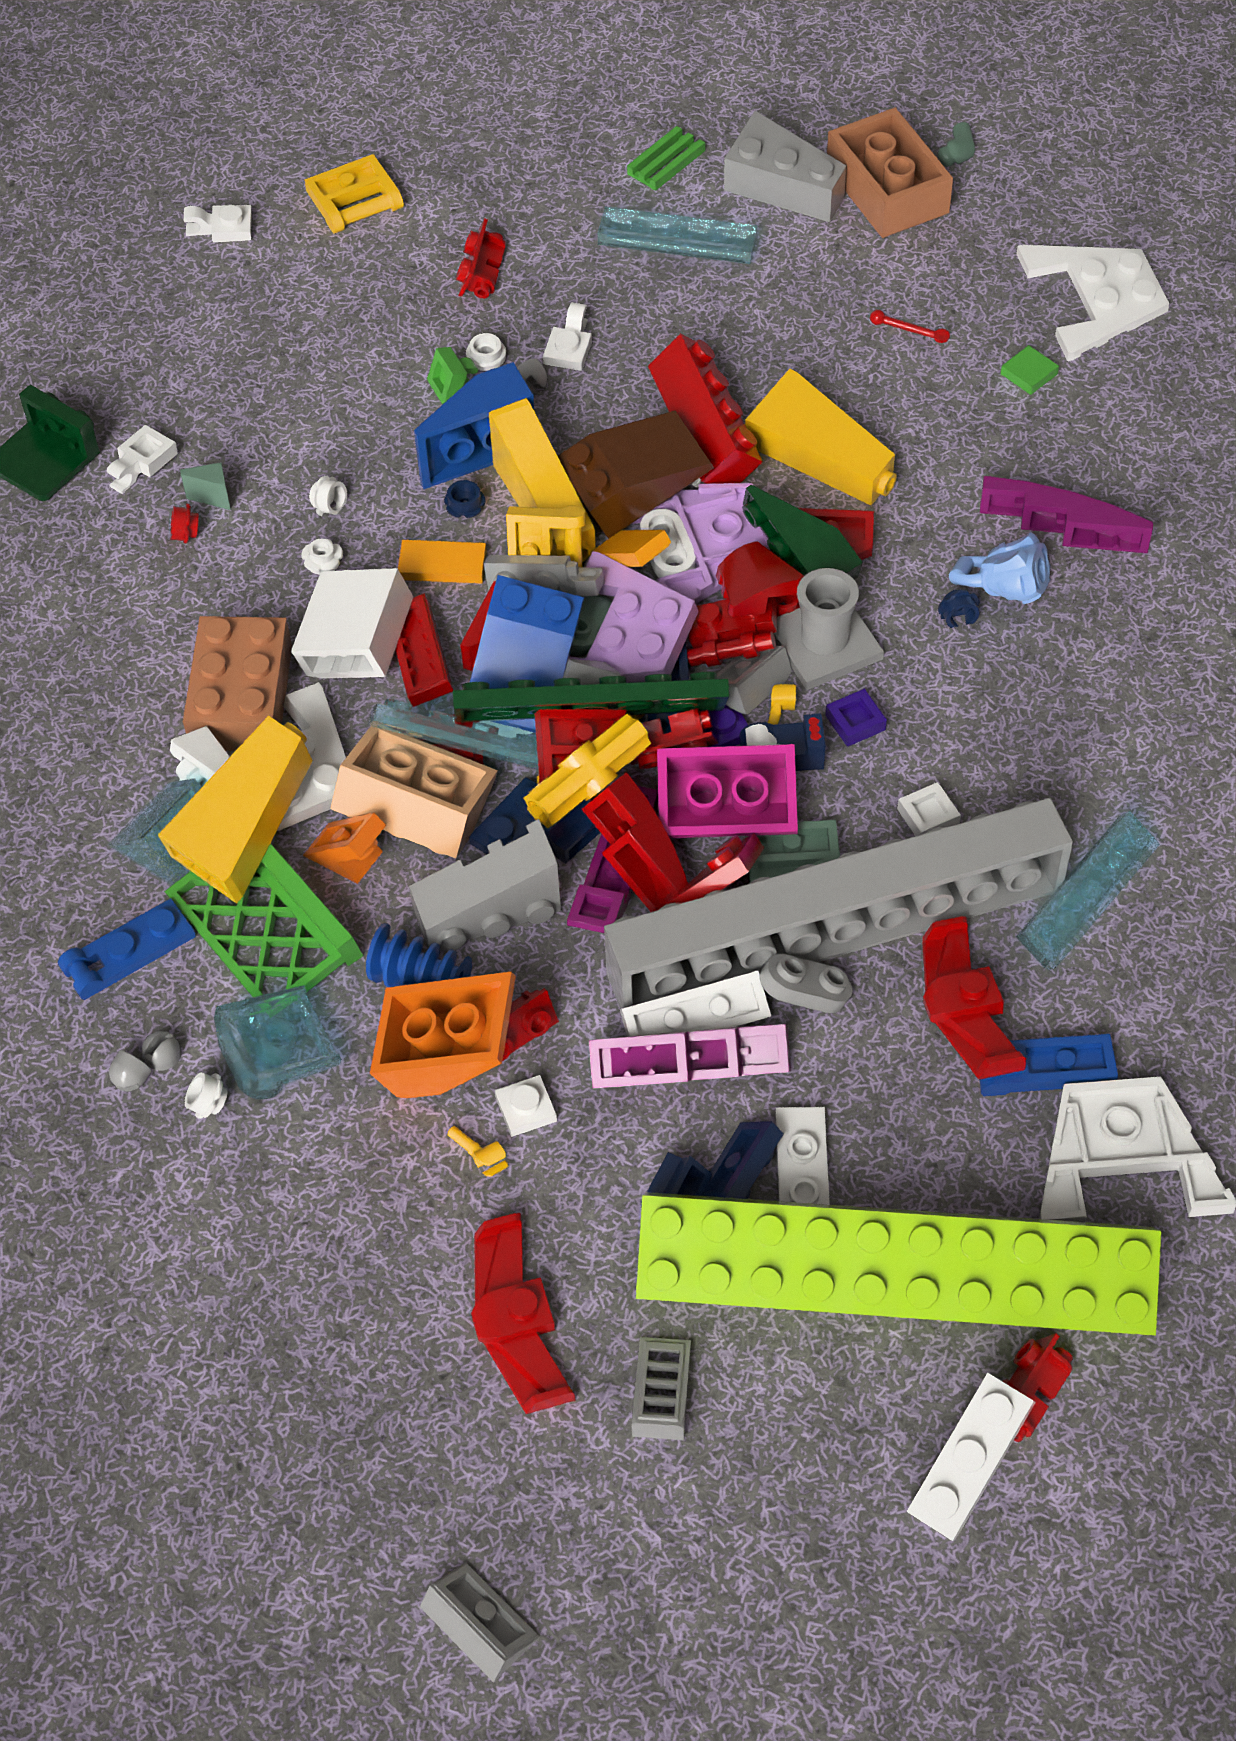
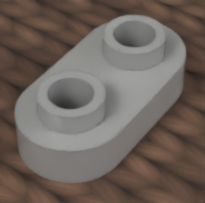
(806, 983)

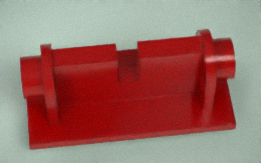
(482, 266)
(687, 732)
(529, 1018)
(1041, 1370)

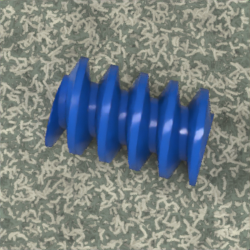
(405, 965)

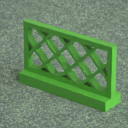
(299, 903)

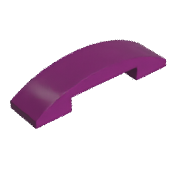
(604, 892)

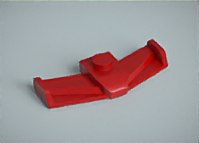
(964, 1000)
(513, 1315)

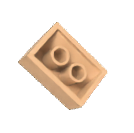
(414, 789)

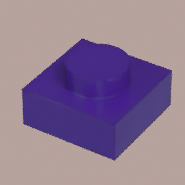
(855, 717)
(726, 726)

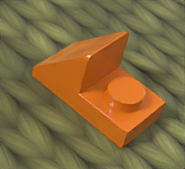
(348, 846)

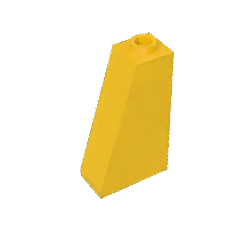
(821, 440)
(533, 468)
(239, 809)

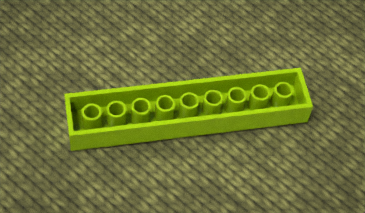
(899, 1263)

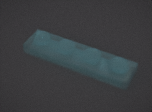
(677, 235)
(441, 729)
(1088, 891)

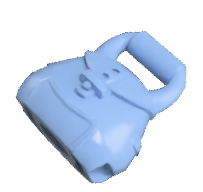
(1010, 570)

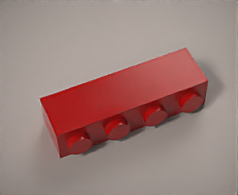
(701, 399)

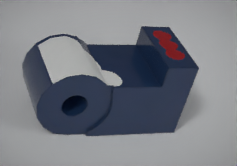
(806, 736)

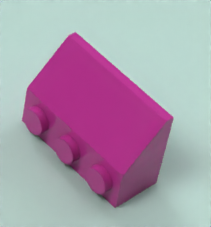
(727, 791)

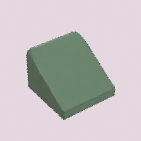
(206, 485)

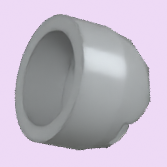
(533, 369)
(166, 1050)
(128, 1072)

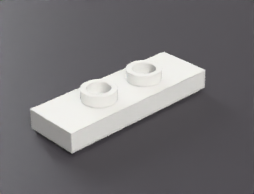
(802, 1155)

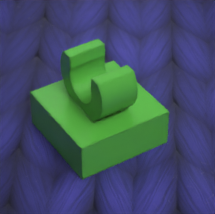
(449, 373)

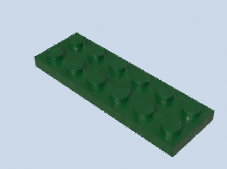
(654, 696)

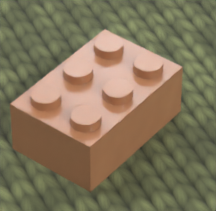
(891, 172)
(237, 676)

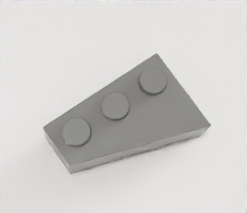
(784, 170)

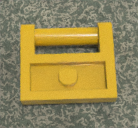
(351, 184)
(532, 530)

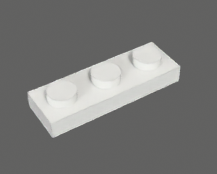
(702, 1008)
(971, 1457)

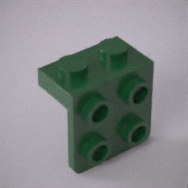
(48, 447)

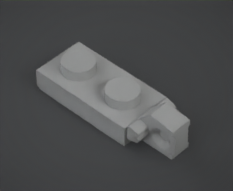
(546, 571)

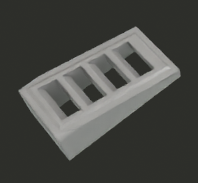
(661, 1424)

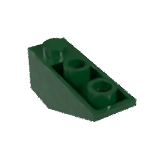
(798, 536)

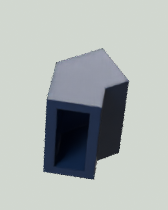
(571, 833)
(680, 1177)

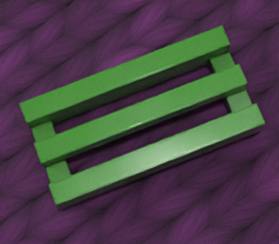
(662, 153)

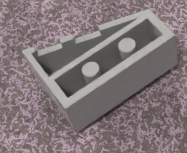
(491, 893)

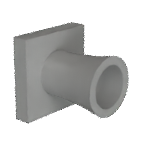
(826, 632)

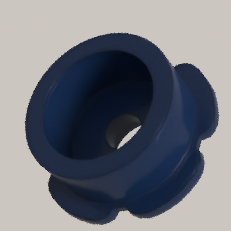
(464, 491)
(959, 603)

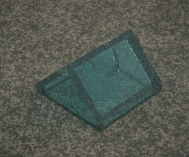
(140, 836)

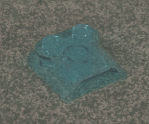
(273, 1041)

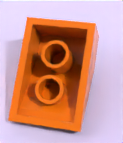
(441, 1033)

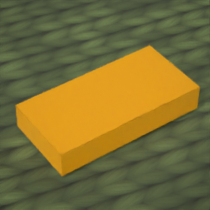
(634, 547)
(442, 561)

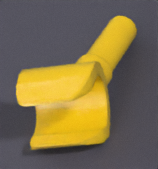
(782, 698)
(482, 1156)

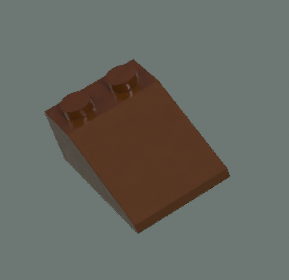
(633, 468)

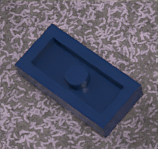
(506, 821)
(743, 1160)

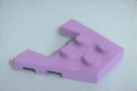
(715, 529)
(643, 622)

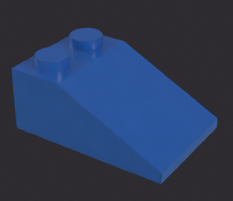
(458, 433)
(526, 637)

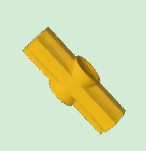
(587, 770)

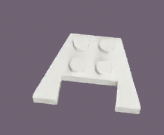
(1112, 284)
(313, 716)
(1121, 1131)

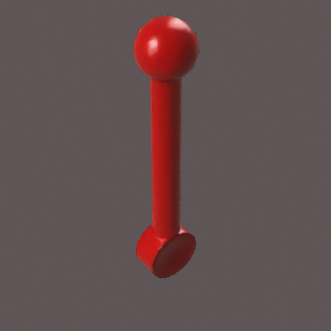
(878, 317)

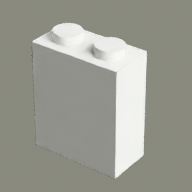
(352, 623)

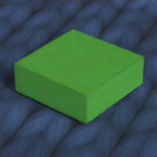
(1029, 369)

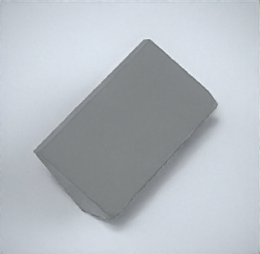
(753, 678)
(478, 1620)

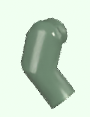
(960, 148)

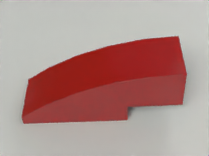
(638, 842)

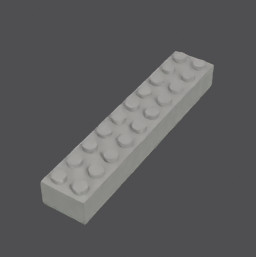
(841, 903)

